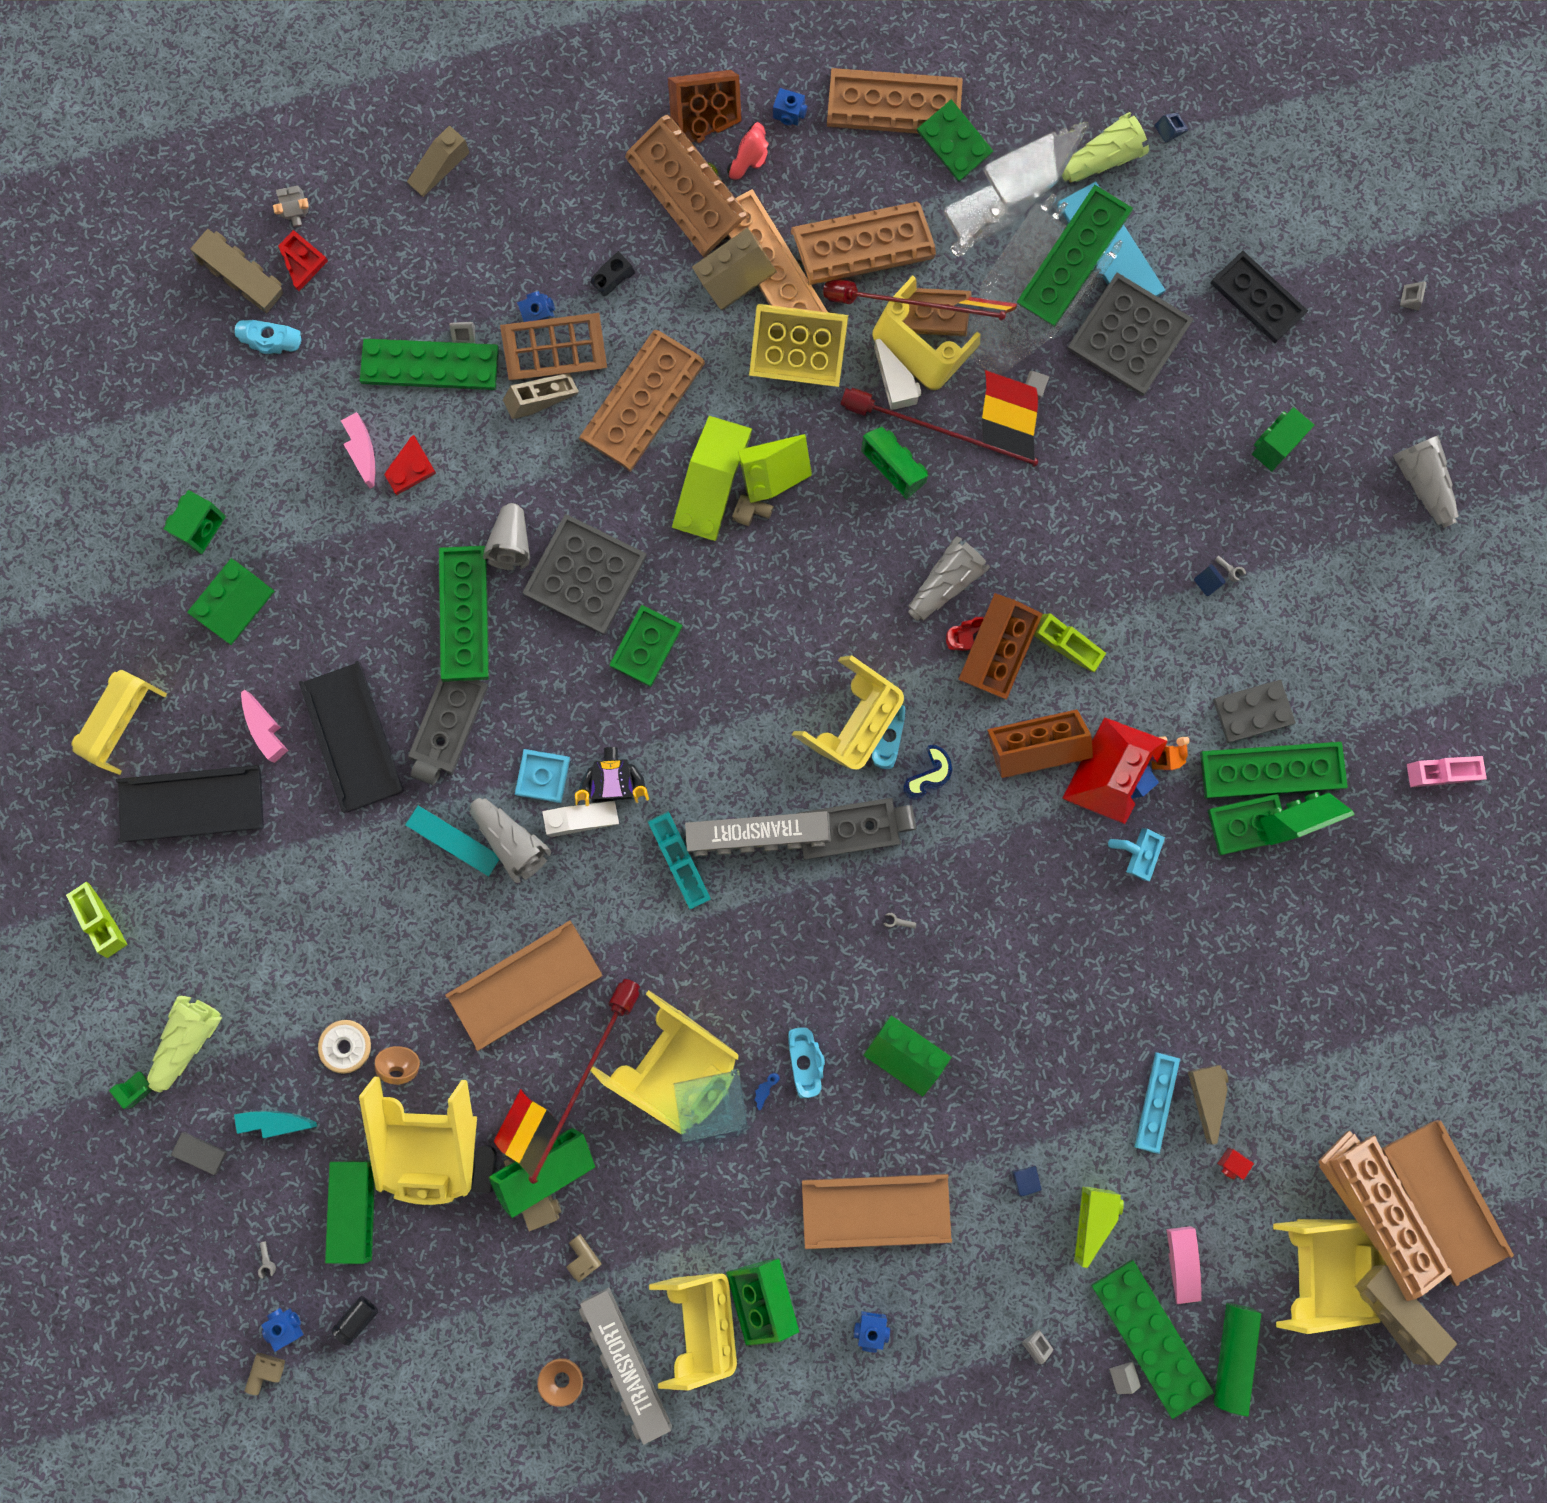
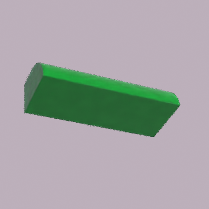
(565, 1163)
(350, 1212)
(1237, 1359)

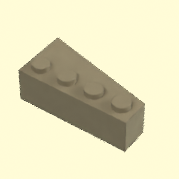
(236, 270)
(1406, 1320)

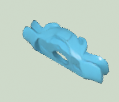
(283, 338)
(886, 752)
(809, 1080)

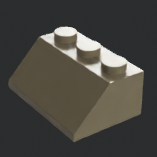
(734, 269)

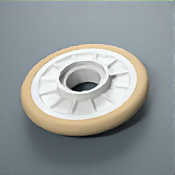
(329, 1042)

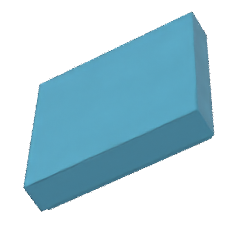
(542, 776)

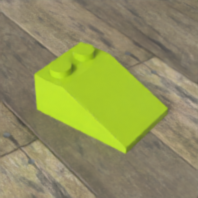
(774, 467)
(1096, 1220)

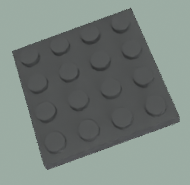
(1130, 334)
(584, 574)

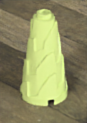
(1113, 147)
(182, 1038)

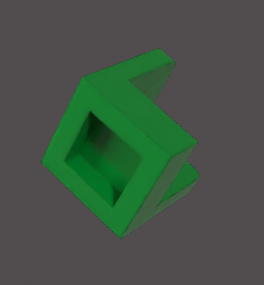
(131, 1091)

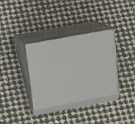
(1413, 295)
(462, 332)
(1037, 380)
(1038, 1347)
(1125, 1378)

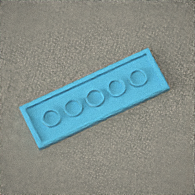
(1129, 259)

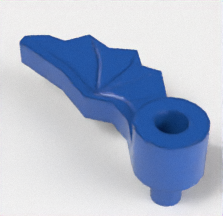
(764, 1089)

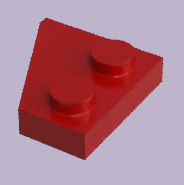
(301, 259)
(409, 467)

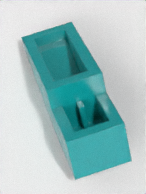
(271, 1122)

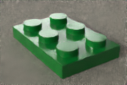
(954, 140)
(646, 646)
(1239, 824)

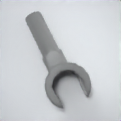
(1231, 569)
(899, 922)
(265, 1261)

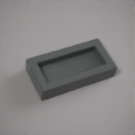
(199, 1153)

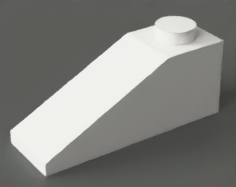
(897, 379)
(580, 818)

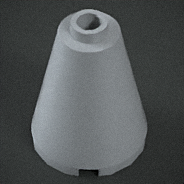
(508, 539)

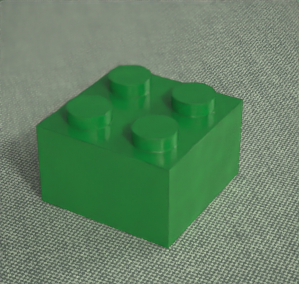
(1281, 438)
(194, 521)

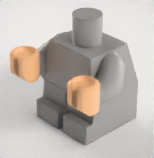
(291, 205)

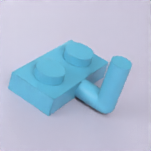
(1144, 853)

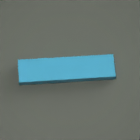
(1157, 1103)

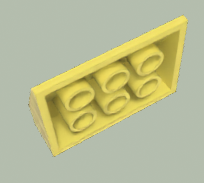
(798, 345)

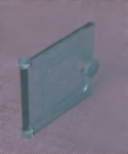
(714, 1103)

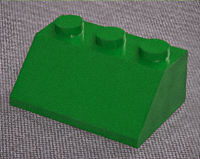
(894, 461)
(231, 601)
(1303, 817)
(907, 1056)
(763, 1302)

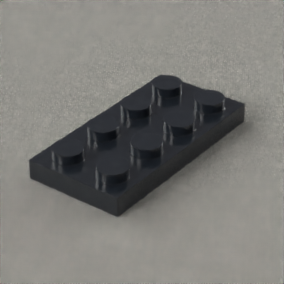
(1259, 296)

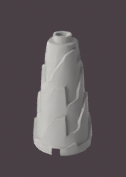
(1427, 472)
(948, 578)
(512, 843)

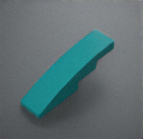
(452, 840)
(679, 860)

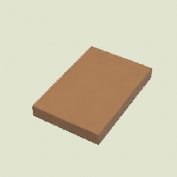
(938, 321)

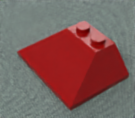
(1110, 777)

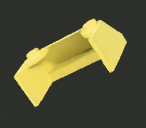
(926, 364)
(111, 718)
(868, 722)
(707, 1330)

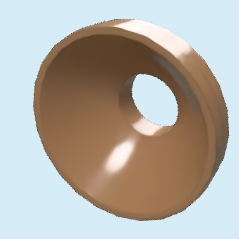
(397, 1059)
(551, 1391)

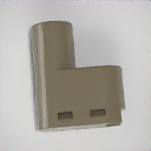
(745, 510)
(586, 1260)
(264, 1368)

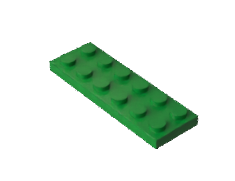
(1074, 255)
(429, 364)
(463, 614)
(1273, 770)
(1152, 1339)

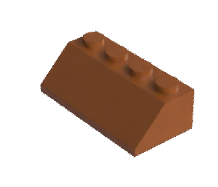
(1000, 646)
(1040, 743)

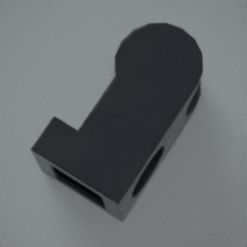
(612, 274)
(485, 1160)

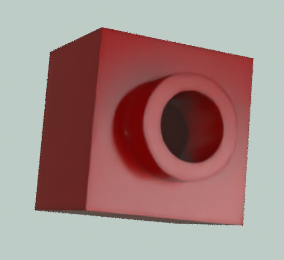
(1235, 1164)

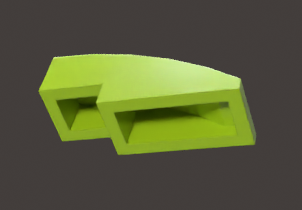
(1069, 642)
(96, 920)

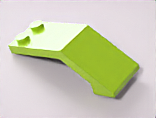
(710, 477)

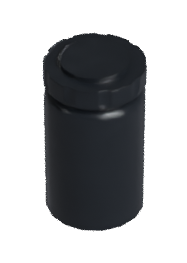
(354, 1321)

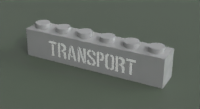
(758, 832)
(625, 1365)

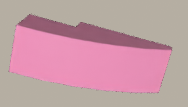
(360, 448)
(262, 728)
(1446, 771)
(1184, 1264)

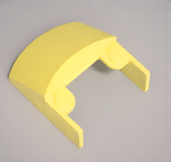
(679, 1055)
(420, 1155)
(1331, 1263)

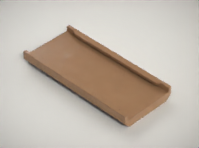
(887, 99)
(686, 185)
(864, 242)
(642, 399)
(524, 985)
(1447, 1201)
(876, 1211)
(1391, 1218)

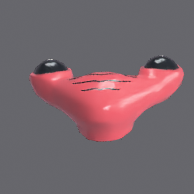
(751, 152)

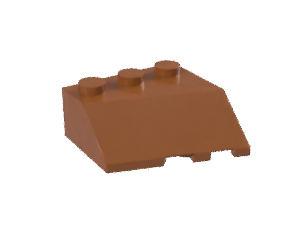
(705, 102)

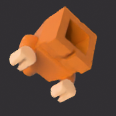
(1172, 756)

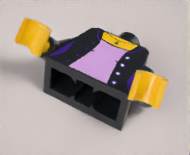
(611, 780)

